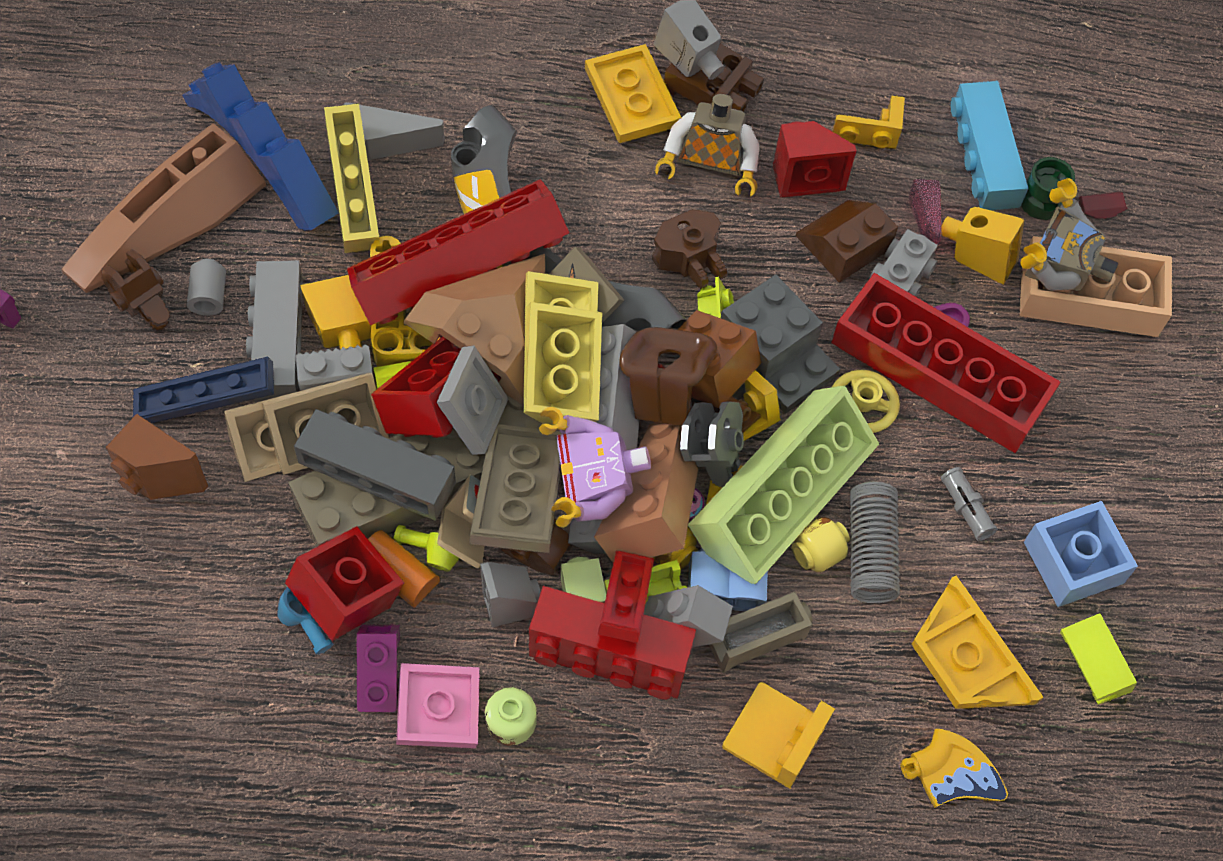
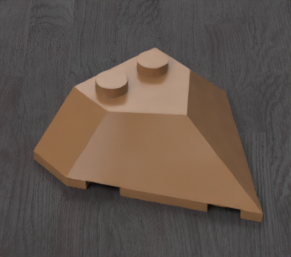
(483, 314)

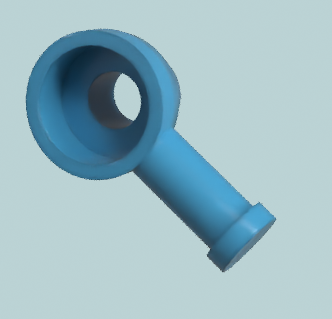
(293, 613)

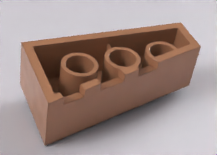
(659, 509)

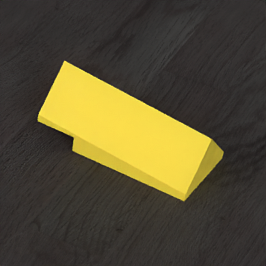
(562, 346)

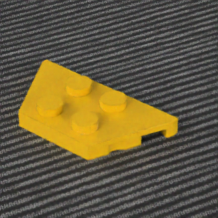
(970, 655)

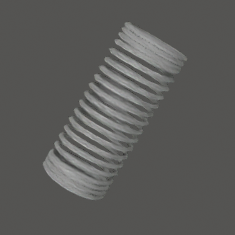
(876, 528)

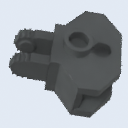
(715, 439)

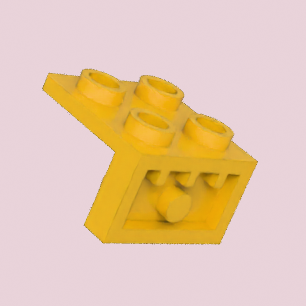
(776, 733)

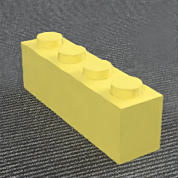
(351, 177)

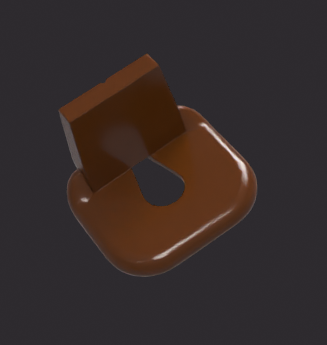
(661, 392)

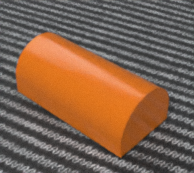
(416, 576)

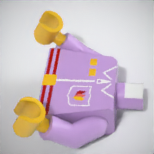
(593, 467)

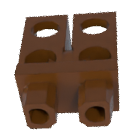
(734, 78)

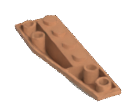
(170, 206)

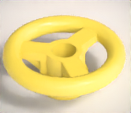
(870, 385)

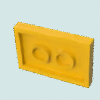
(632, 93)

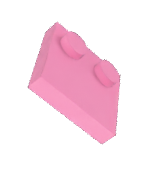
(438, 706)

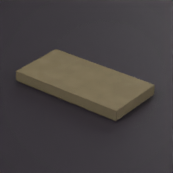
(517, 490)

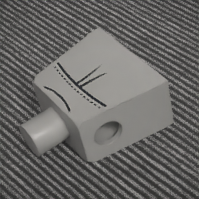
(689, 39)

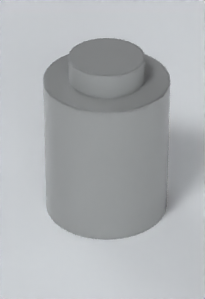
(206, 287)

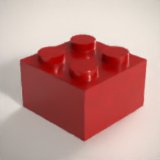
(344, 583)

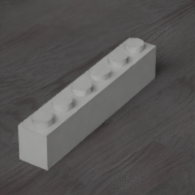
(615, 412)

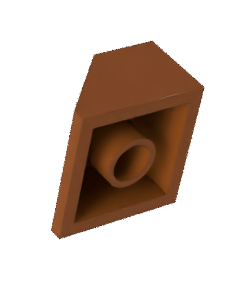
(154, 462)

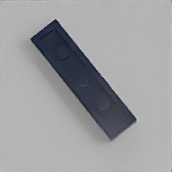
(204, 390)

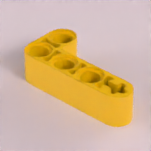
(395, 333)

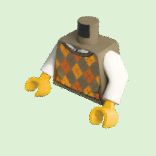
(714, 140)

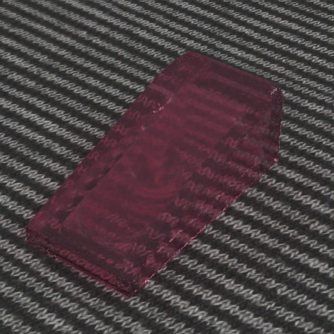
(926, 207)

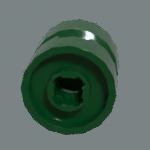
(1040, 182)

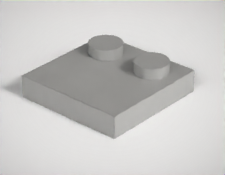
(472, 400)

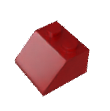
(811, 160)

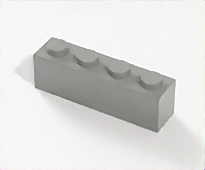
(277, 321)

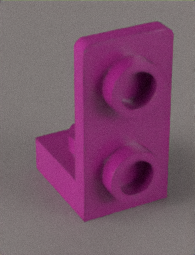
(377, 668)

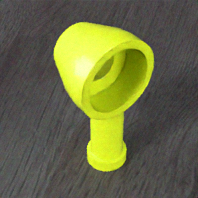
(436, 555)

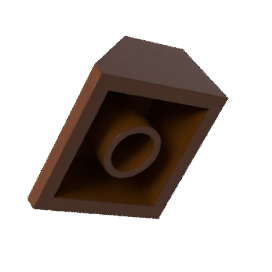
(849, 237)

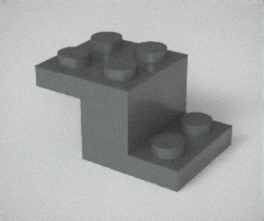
(786, 341)

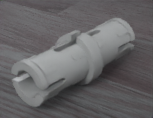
(979, 523)

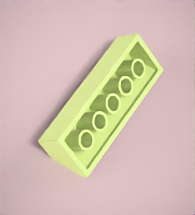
(785, 484)

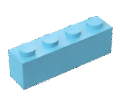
(989, 146)

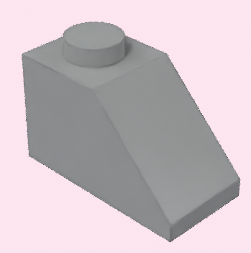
(508, 593)

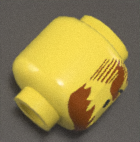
(821, 545)

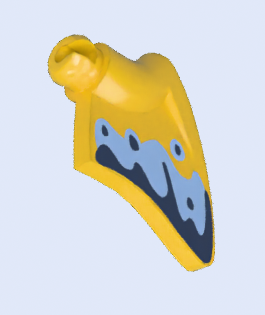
(954, 770)

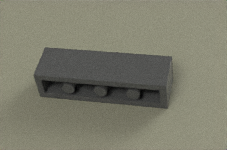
(376, 463)

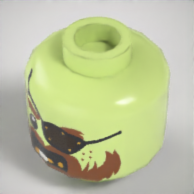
(510, 716)

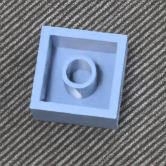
(1080, 553)

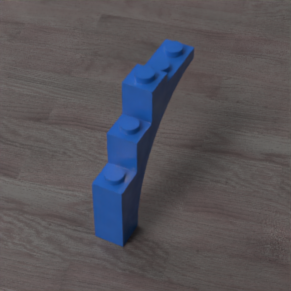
(255, 128)

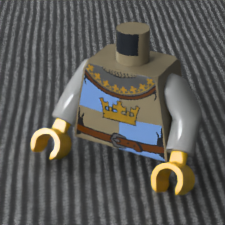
(1068, 246)

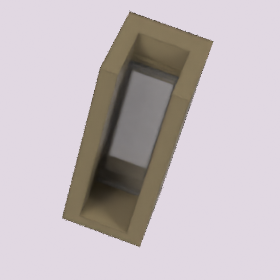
(762, 630)

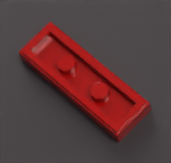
(626, 596)

